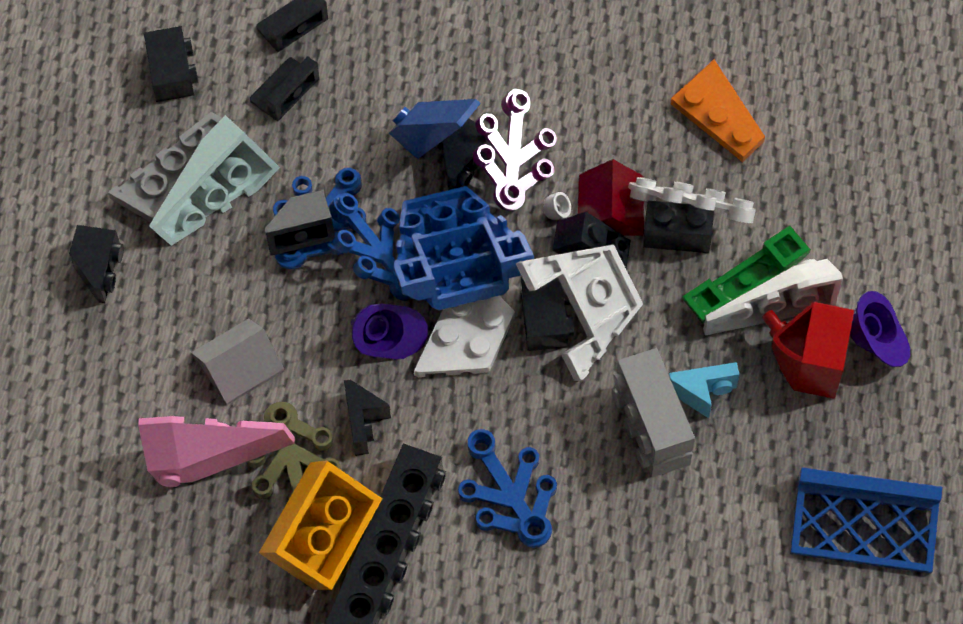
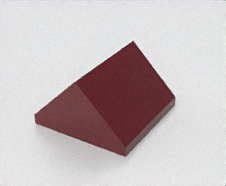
(606, 196)

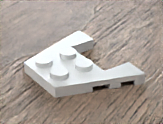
(598, 292)

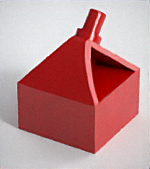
(812, 347)

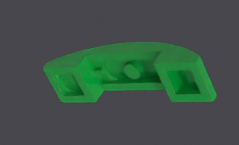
(777, 256)

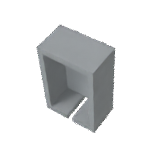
(653, 413)

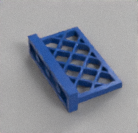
(873, 491)

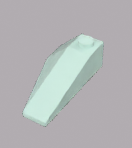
(216, 174)

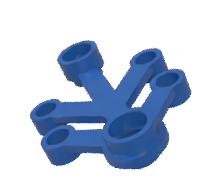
(353, 187)
(344, 210)
(510, 494)

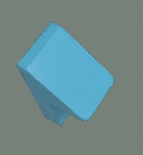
(695, 384)

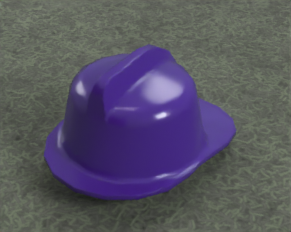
(878, 330)
(389, 331)

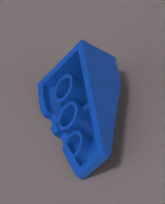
(430, 123)

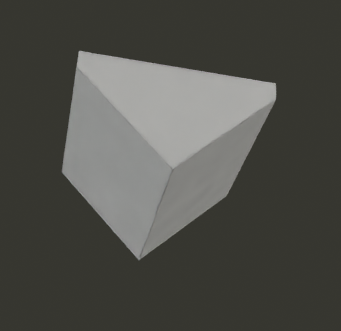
(238, 360)

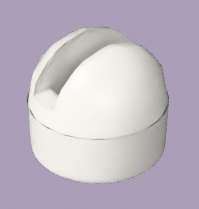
(557, 206)

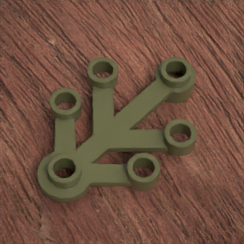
(291, 455)

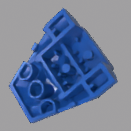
(456, 249)

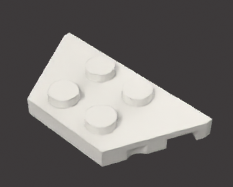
(466, 338)

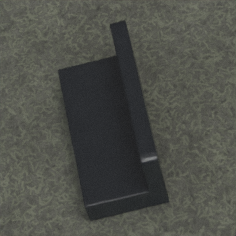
(292, 22)
(285, 87)

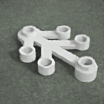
(646, 189)

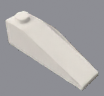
(784, 294)

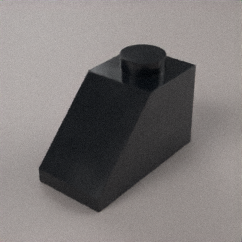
(300, 224)

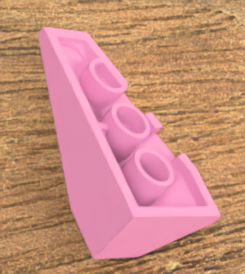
(194, 451)

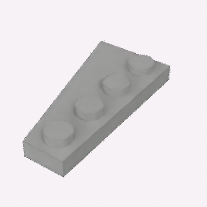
(151, 185)

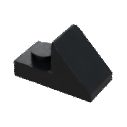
(363, 409)

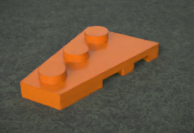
(719, 111)

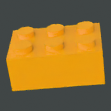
(320, 525)

